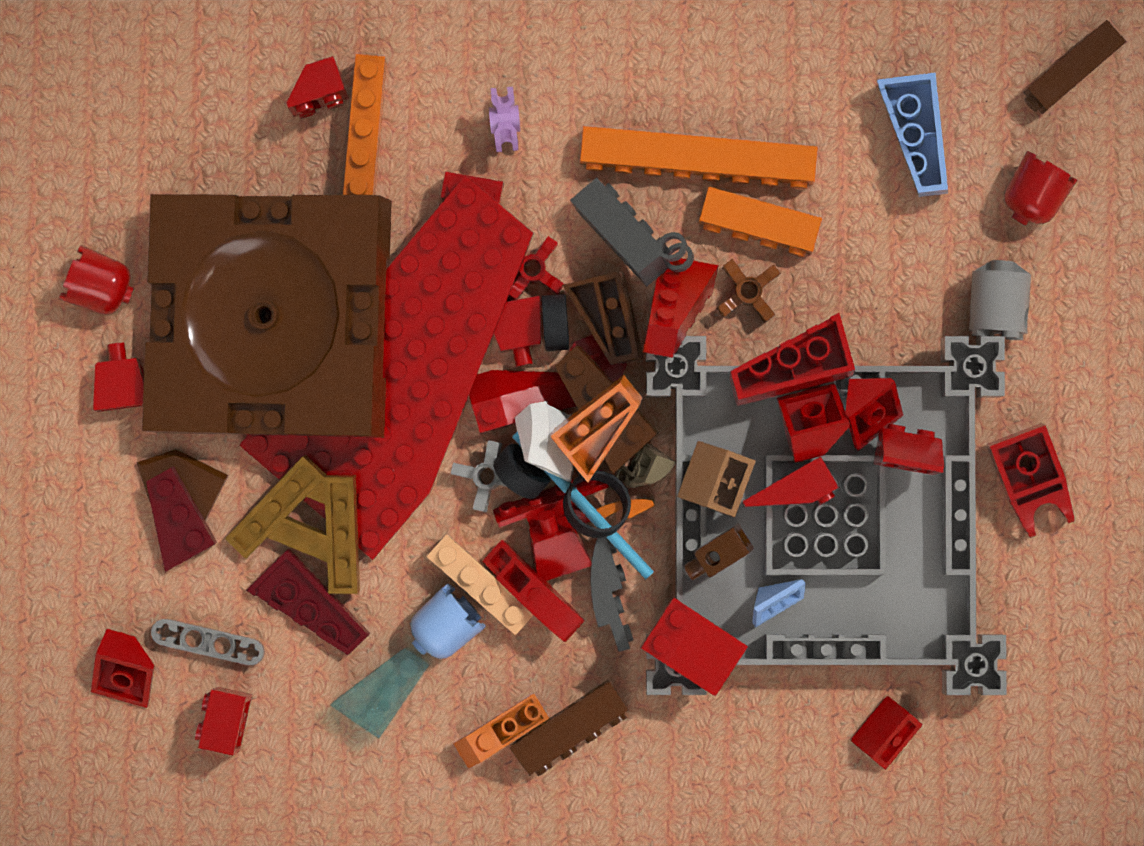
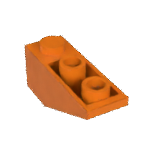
(501, 731)

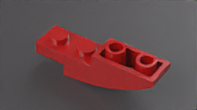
(533, 591)

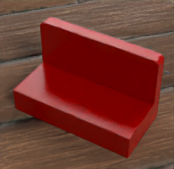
(886, 732)

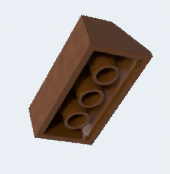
(568, 728)

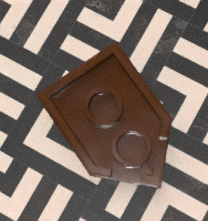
(200, 479)

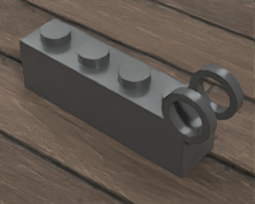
(627, 236)

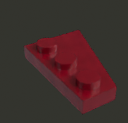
(177, 519)

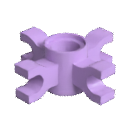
(504, 119)

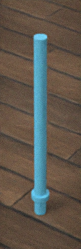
(598, 520)

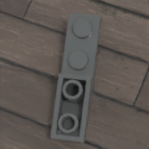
(604, 580)

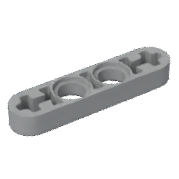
(208, 639)

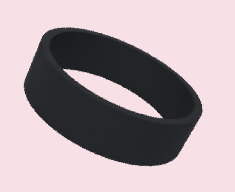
(585, 529)

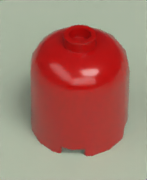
(1037, 190)
(97, 283)

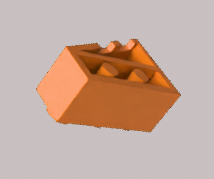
(596, 426)

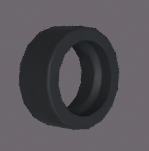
(555, 322)
(519, 475)

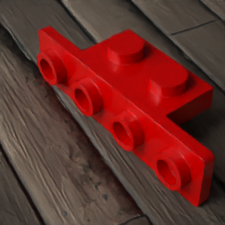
(547, 500)

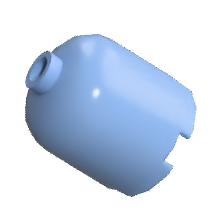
(444, 624)

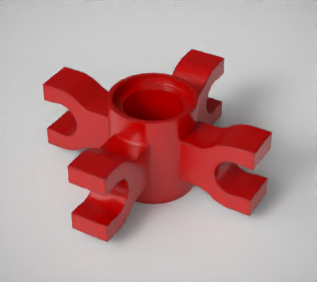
(544, 277)

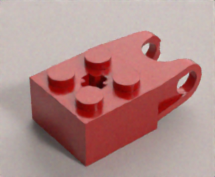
(1032, 486)

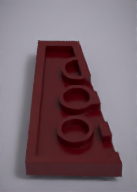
(304, 598)

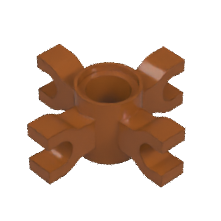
(759, 282)

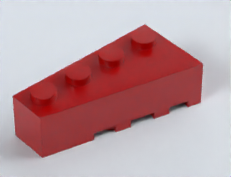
(676, 304)
(797, 364)

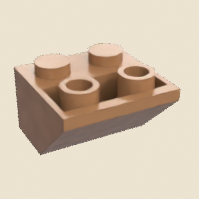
(716, 479)

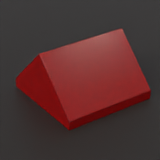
(871, 406)

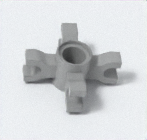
(483, 493)

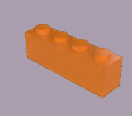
(759, 221)

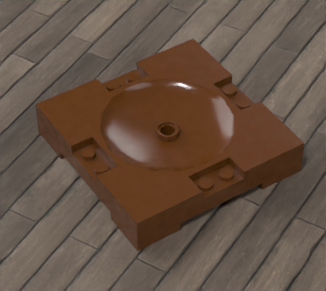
(216, 274)

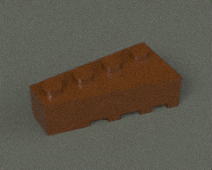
(587, 380)

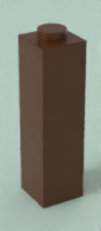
(1073, 67)

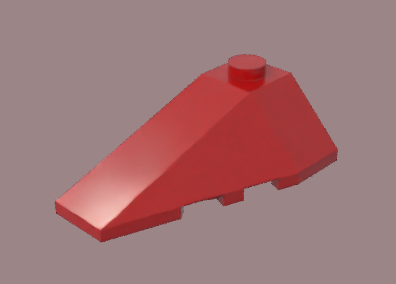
(504, 394)

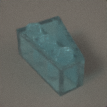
(383, 692)

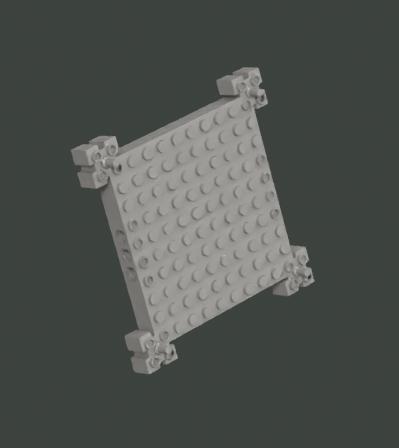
(879, 561)

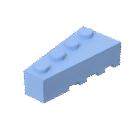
(917, 124)

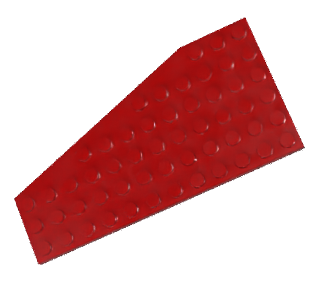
(437, 328)

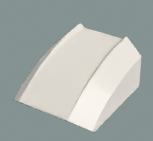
(534, 431)

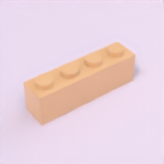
(479, 584)

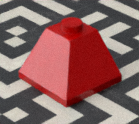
(813, 421)
(122, 669)

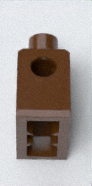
(729, 545)

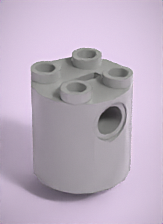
(1000, 300)

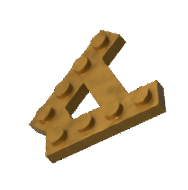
(335, 546)

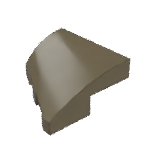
(646, 468)

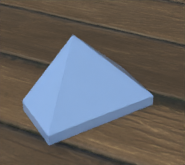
(775, 599)

